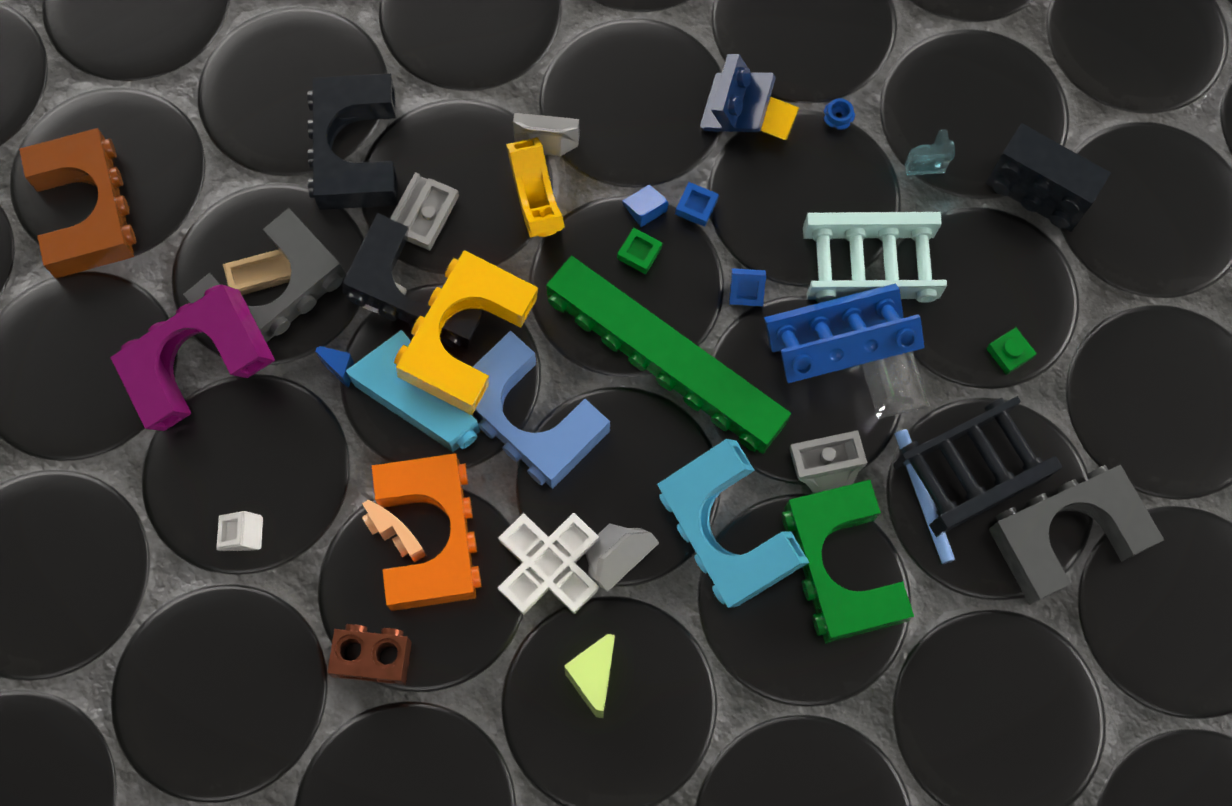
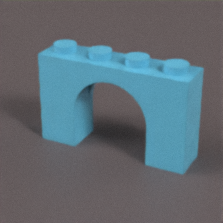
(690, 497)

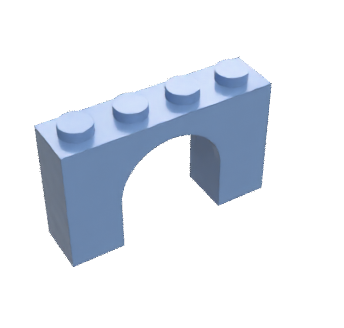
(546, 453)

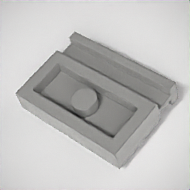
(425, 209)

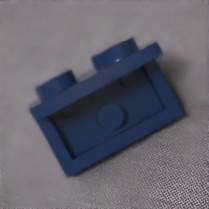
(737, 98)

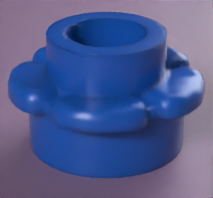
(842, 107)

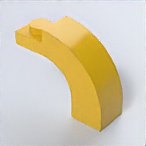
(534, 188)

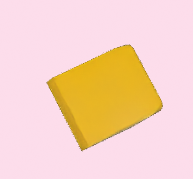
(779, 118)

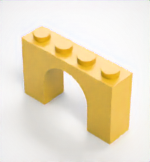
(470, 285)

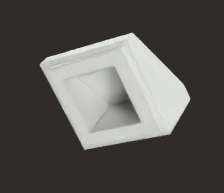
(239, 531)

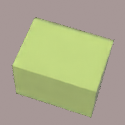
(591, 672)

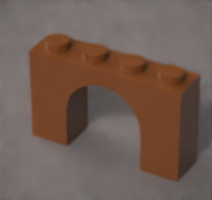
(104, 233)

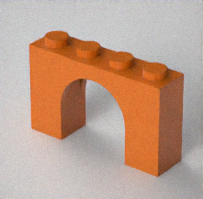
(450, 574)

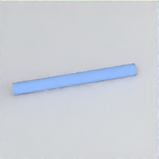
(927, 504)

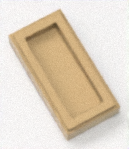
(258, 272)

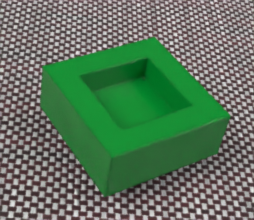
(639, 250)
(1011, 351)

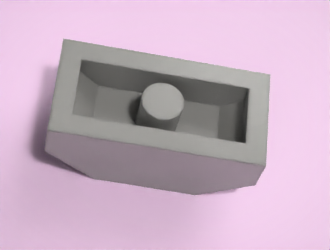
(556, 134)
(829, 461)
(617, 553)

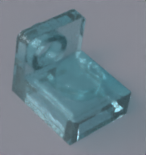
(931, 159)

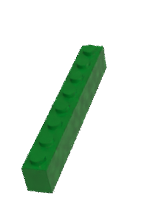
(667, 355)

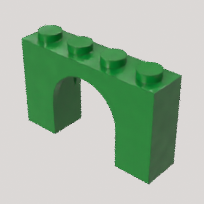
(839, 610)

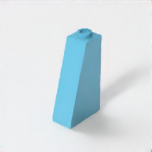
(436, 418)

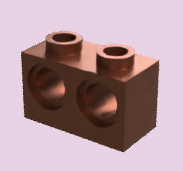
(368, 664)

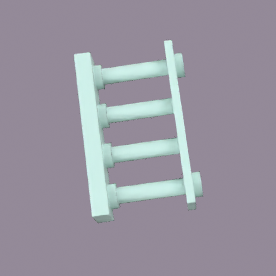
(881, 225)

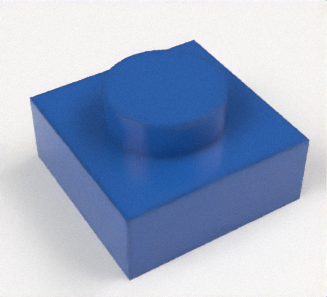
(696, 204)
(747, 287)

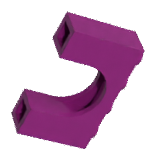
(148, 362)

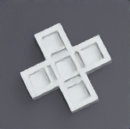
(548, 563)

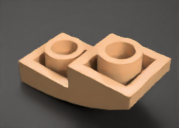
(388, 525)

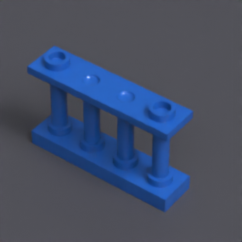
(843, 333)

